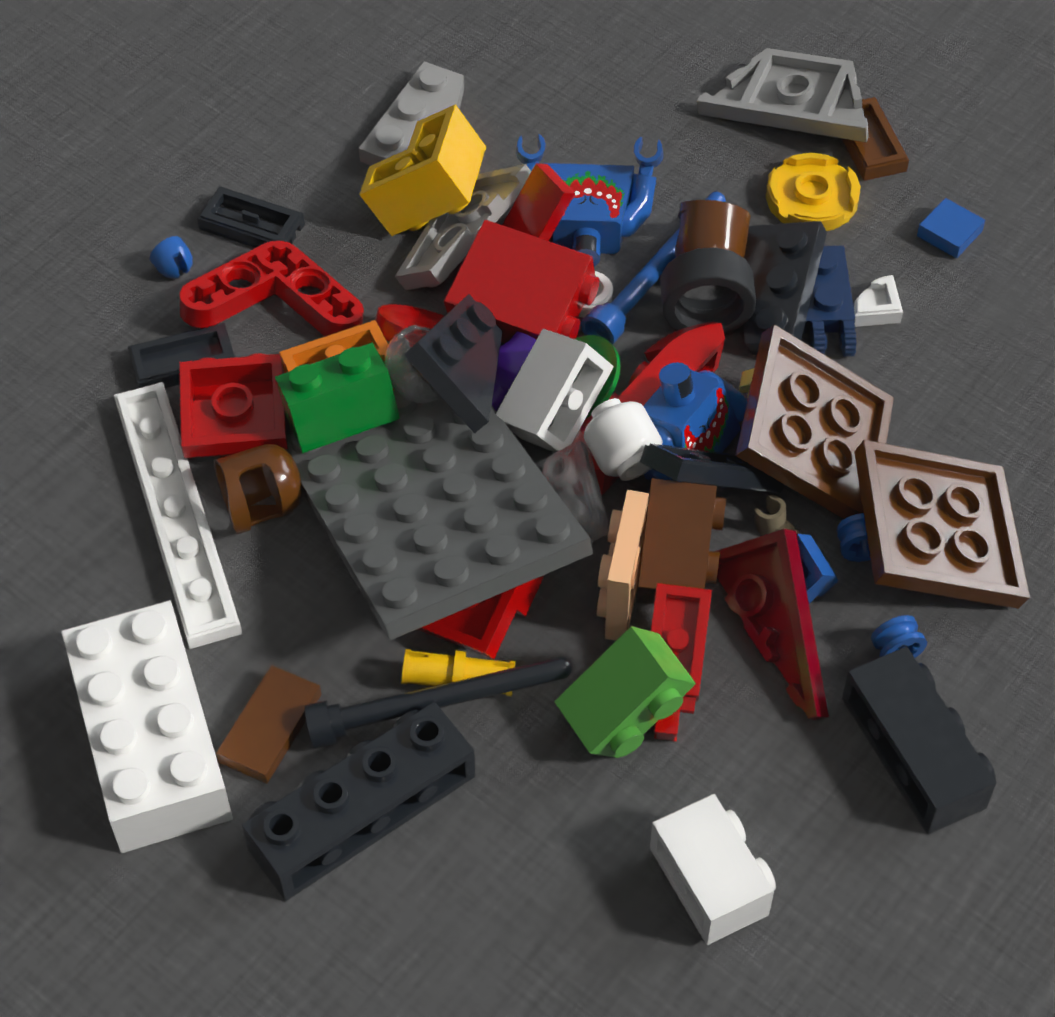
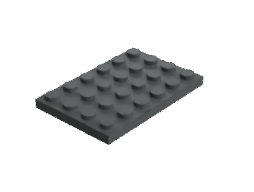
(436, 513)

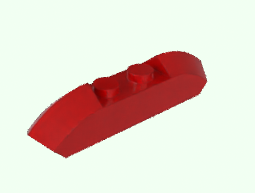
(695, 346)

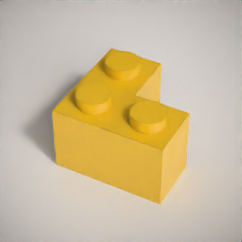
(428, 177)

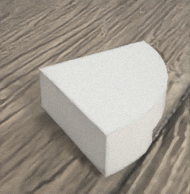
(878, 304)

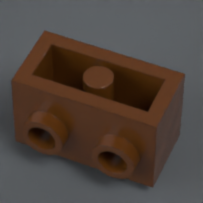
(680, 534)

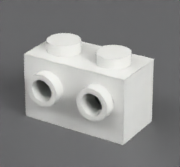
(547, 391)
(712, 868)

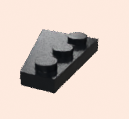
(784, 275)
(462, 360)

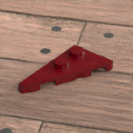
(771, 597)

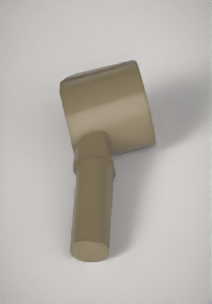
(777, 520)

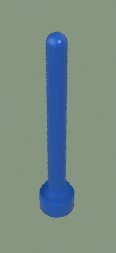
(609, 318)

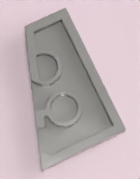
(424, 95)
(450, 236)

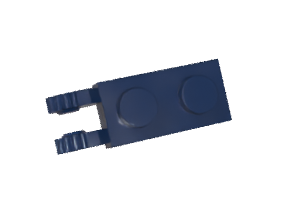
(832, 304)

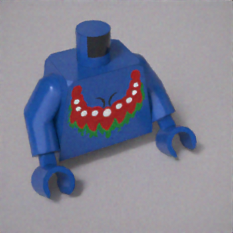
(607, 200)
(694, 411)

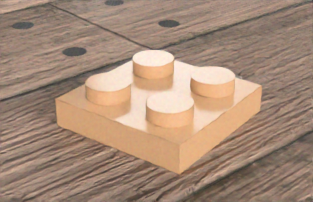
(622, 566)

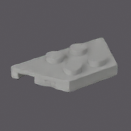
(792, 94)

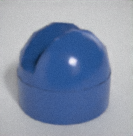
(171, 257)

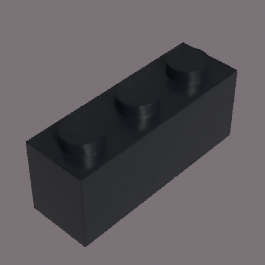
(919, 740)

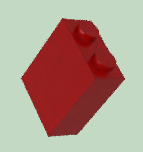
(525, 282)

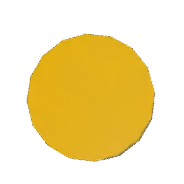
(813, 189)

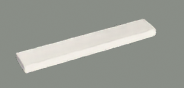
(177, 516)

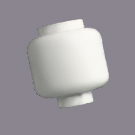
(619, 437)

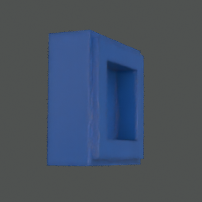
(951, 228)

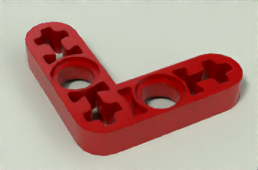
(212, 299)

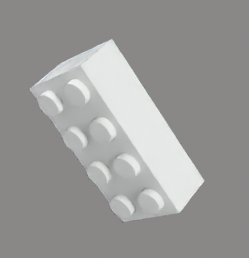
(146, 727)

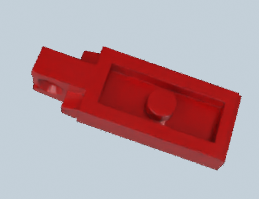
(682, 622)

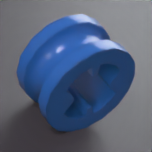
(853, 538)
(898, 634)

